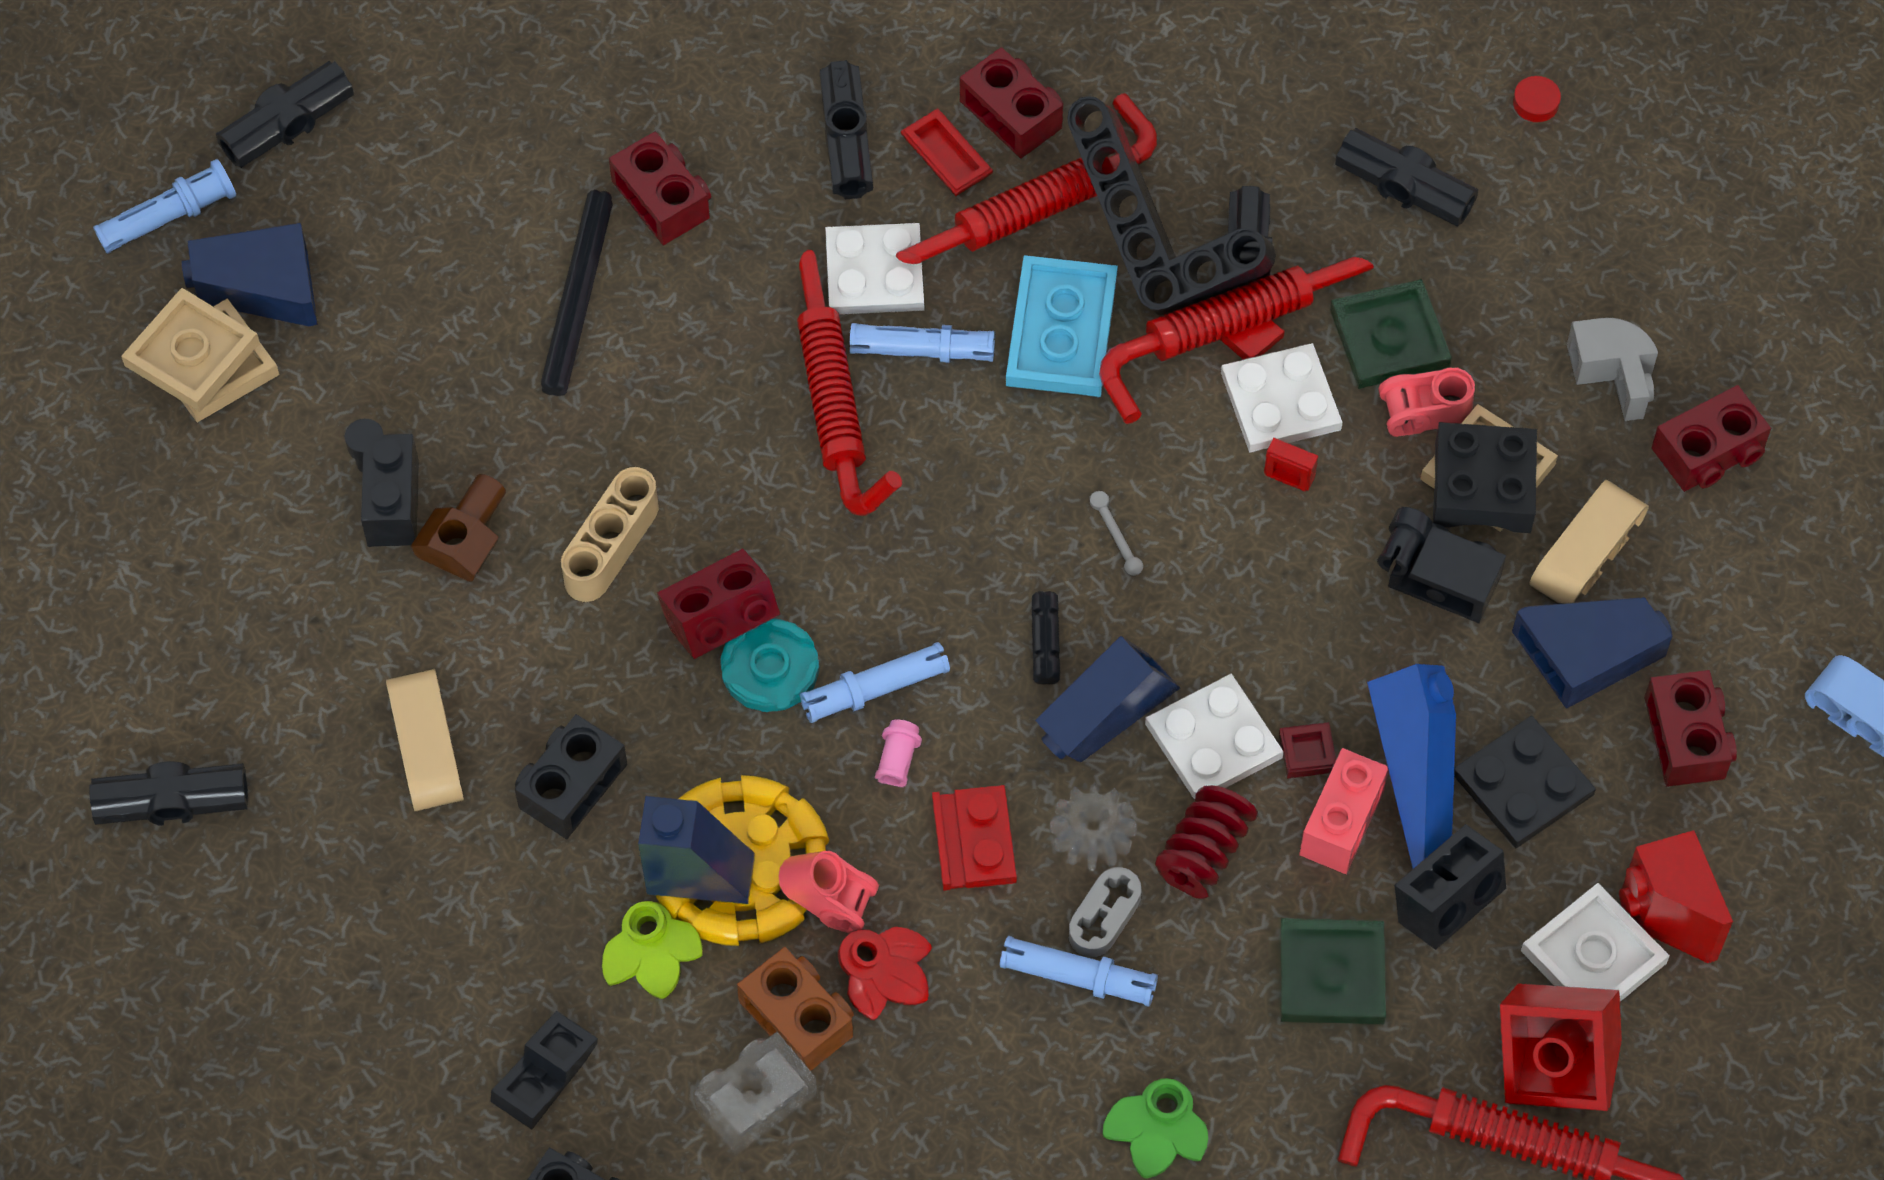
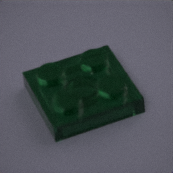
(1390, 333)
(1332, 971)

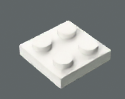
(867, 274)
(1281, 397)
(1214, 736)
(1595, 946)

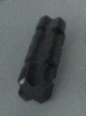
(1045, 638)

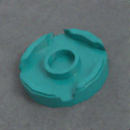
(773, 679)

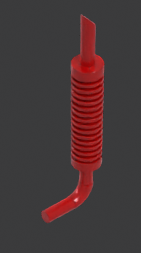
(1033, 199)
(1217, 318)
(834, 396)
(1501, 1131)

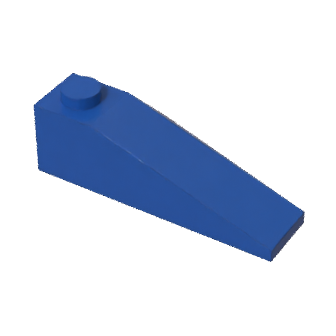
(1419, 745)

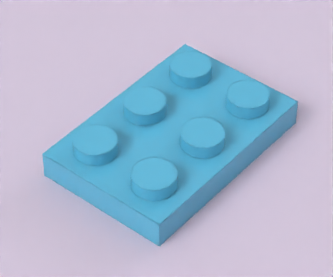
(1061, 325)

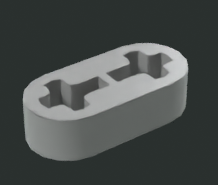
(1114, 918)

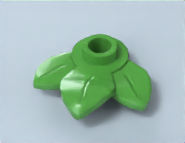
(1154, 1134)

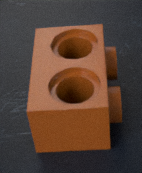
(791, 1012)

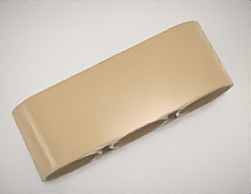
(610, 514)
(1587, 543)
(424, 740)

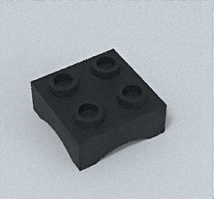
(1485, 476)

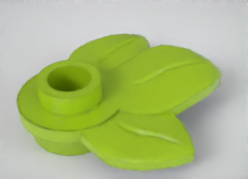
(653, 956)

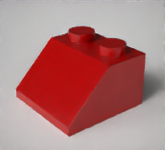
(1677, 896)
(1560, 1046)

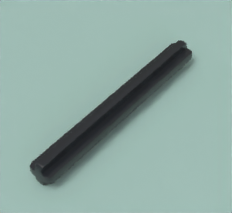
(576, 293)

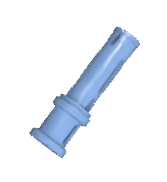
(184, 198)

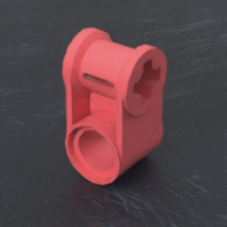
(1424, 402)
(828, 888)

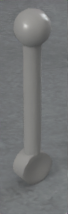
(1099, 501)

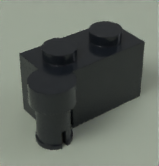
(388, 483)
(1440, 565)

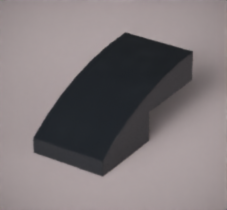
(545, 1069)

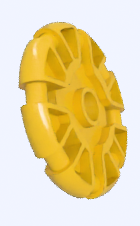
(771, 848)

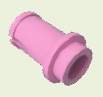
(900, 742)

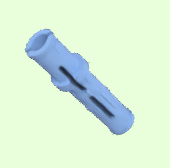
(923, 342)
(858, 688)
(1079, 971)

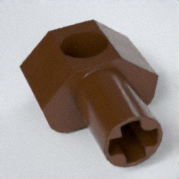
(465, 523)

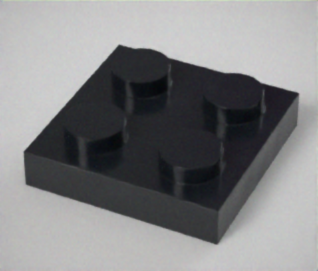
(1523, 781)

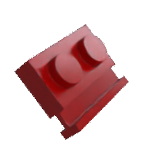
(974, 838)

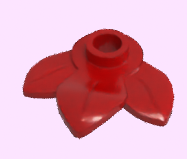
(891, 973)

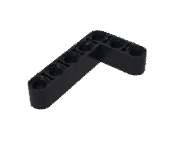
(1146, 223)

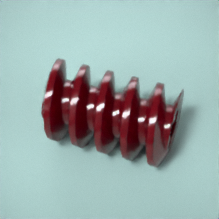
(1203, 839)

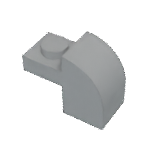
(1618, 352)

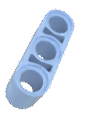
(1852, 699)

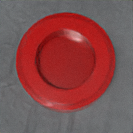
(1536, 99)

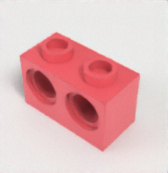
(1344, 811)

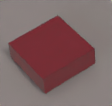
(1307, 750)

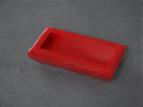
(946, 152)

